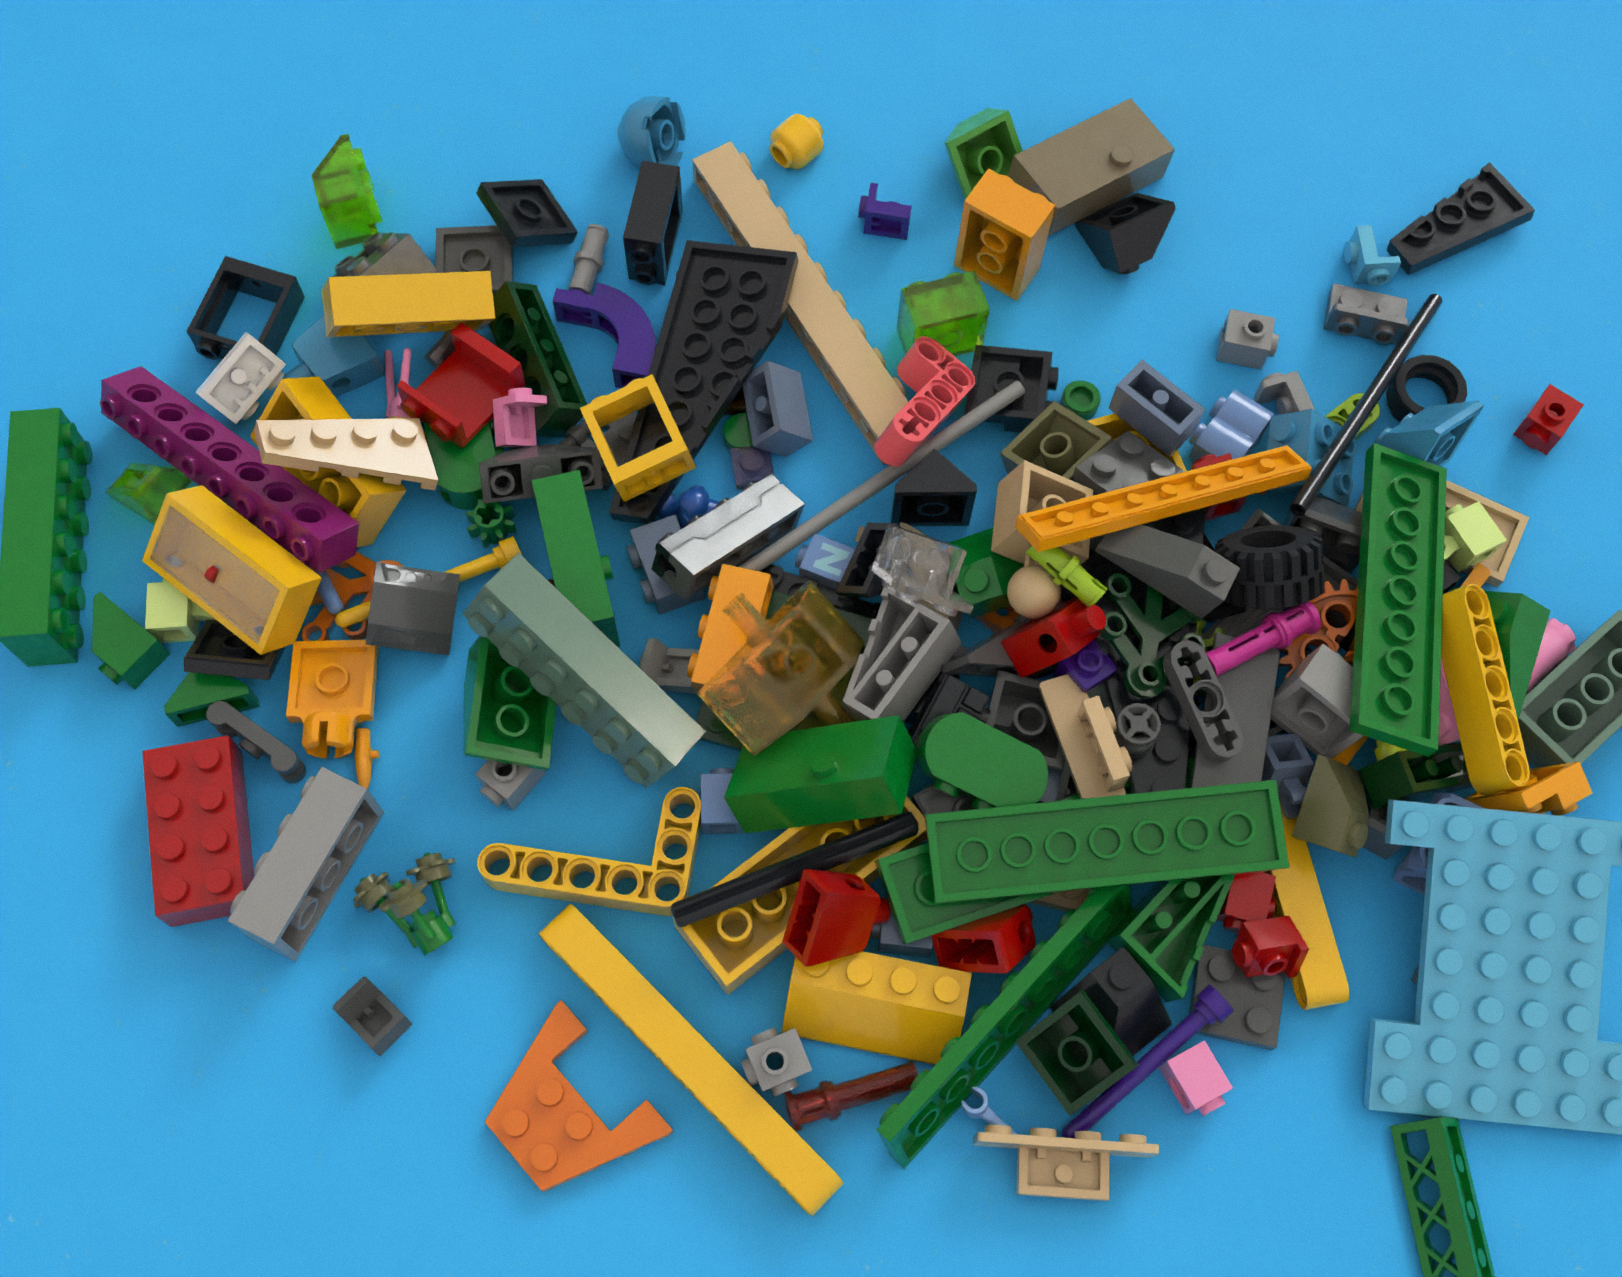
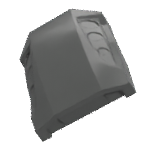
(412, 609)

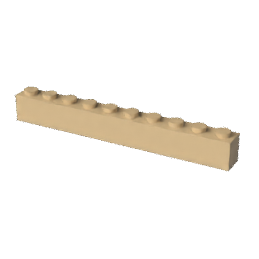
(813, 308)

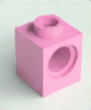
(1196, 1079)

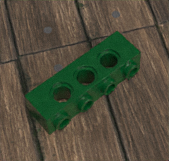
(528, 335)

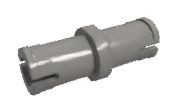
(589, 259)

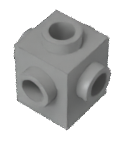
(791, 1051)

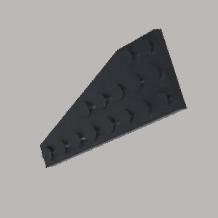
(712, 337)
(1165, 763)

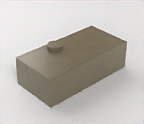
(1094, 163)

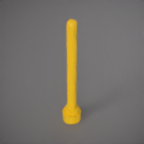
(498, 559)

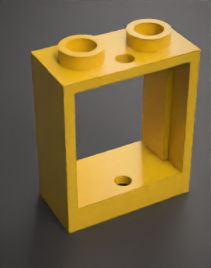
(651, 468)

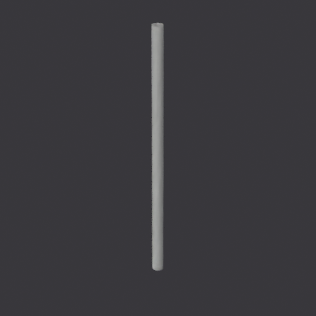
(883, 479)

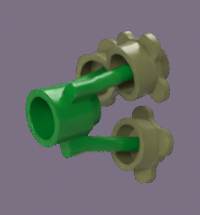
(407, 897)

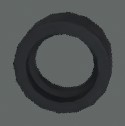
(1429, 367)

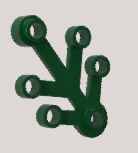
(1149, 630)

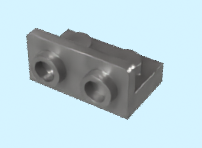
(1366, 314)

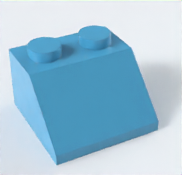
(1433, 432)

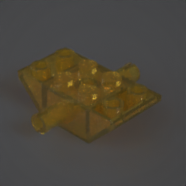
(765, 695)

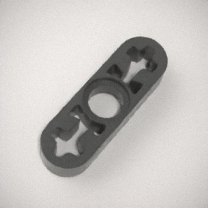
(1196, 718)

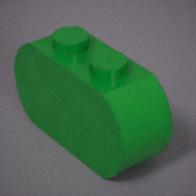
(459, 467)
(980, 762)

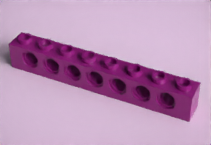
(230, 469)

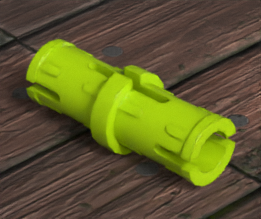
(1069, 574)

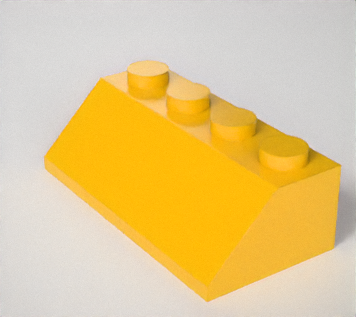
(878, 1005)

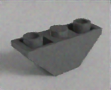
(511, 472)

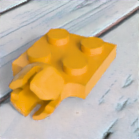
(331, 692)

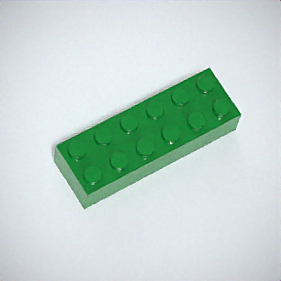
(44, 538)

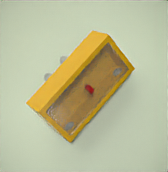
(231, 569)

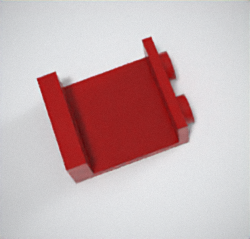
(461, 390)

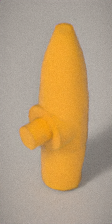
(364, 756)

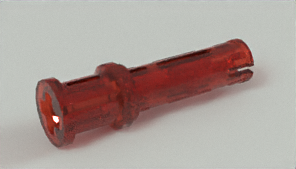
(831, 1099)

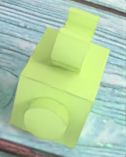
(1470, 536)
(172, 614)

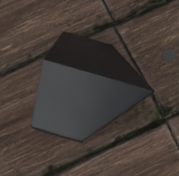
(858, 577)

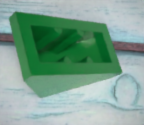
(200, 690)

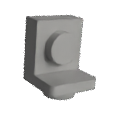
(1287, 390)

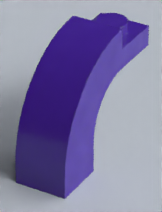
(619, 318)

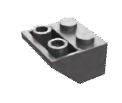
(386, 255)

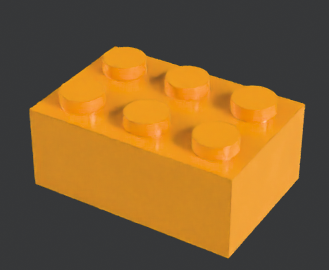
(1003, 233)

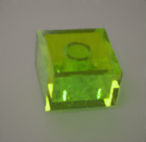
(946, 310)

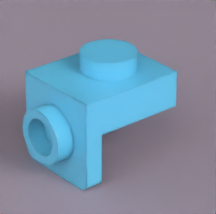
(1364, 259)

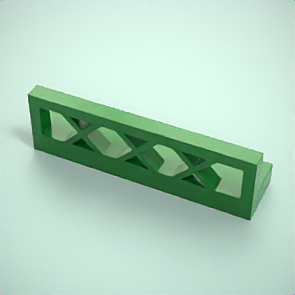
(1456, 1198)

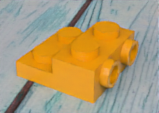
(1548, 789)

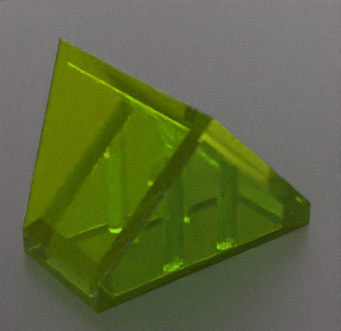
(145, 487)

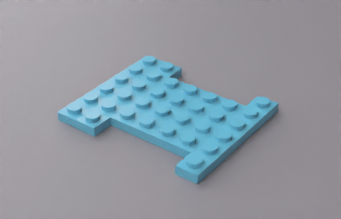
(1504, 973)

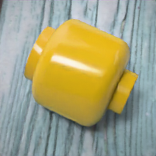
(796, 141)

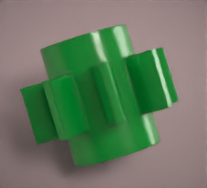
(490, 522)

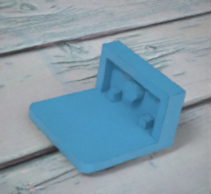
(1310, 436)

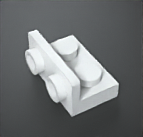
(242, 379)

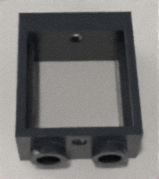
(653, 223)
(252, 280)

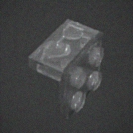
(921, 569)

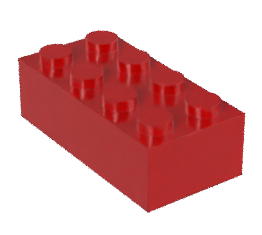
(197, 829)

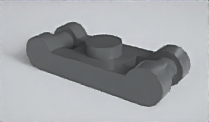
(256, 740)

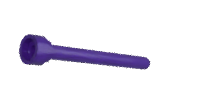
(1208, 1009)

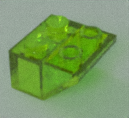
(346, 194)

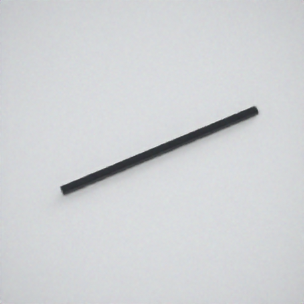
(1365, 406)

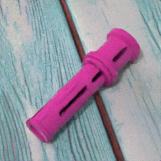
(1274, 632)

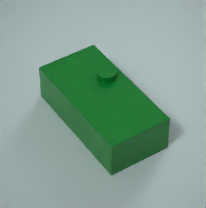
(573, 549)
(824, 776)

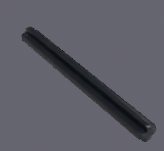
(790, 869)

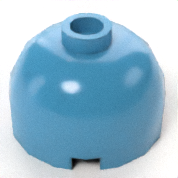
(652, 131)

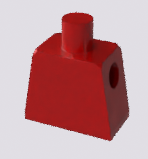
(1069, 624)
(832, 916)
(996, 942)

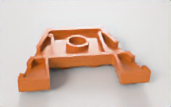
(551, 1125)

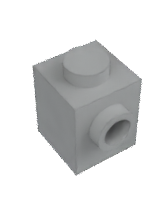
(1247, 339)
(507, 782)

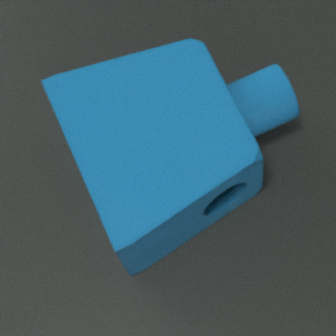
(338, 361)

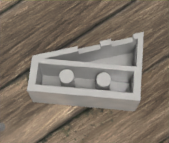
(900, 659)

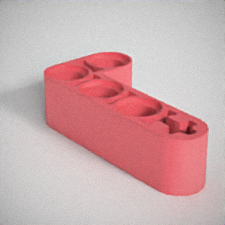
(940, 388)

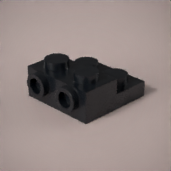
(1000, 367)

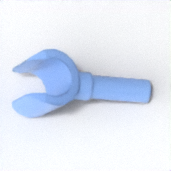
(984, 1111)

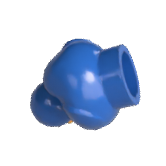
(690, 503)

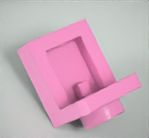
(516, 418)

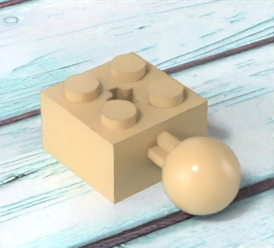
(1020, 492)

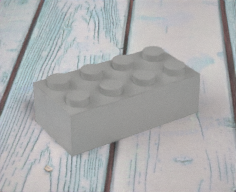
(306, 863)

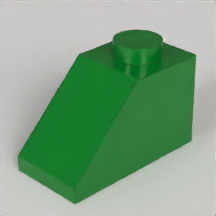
(123, 644)

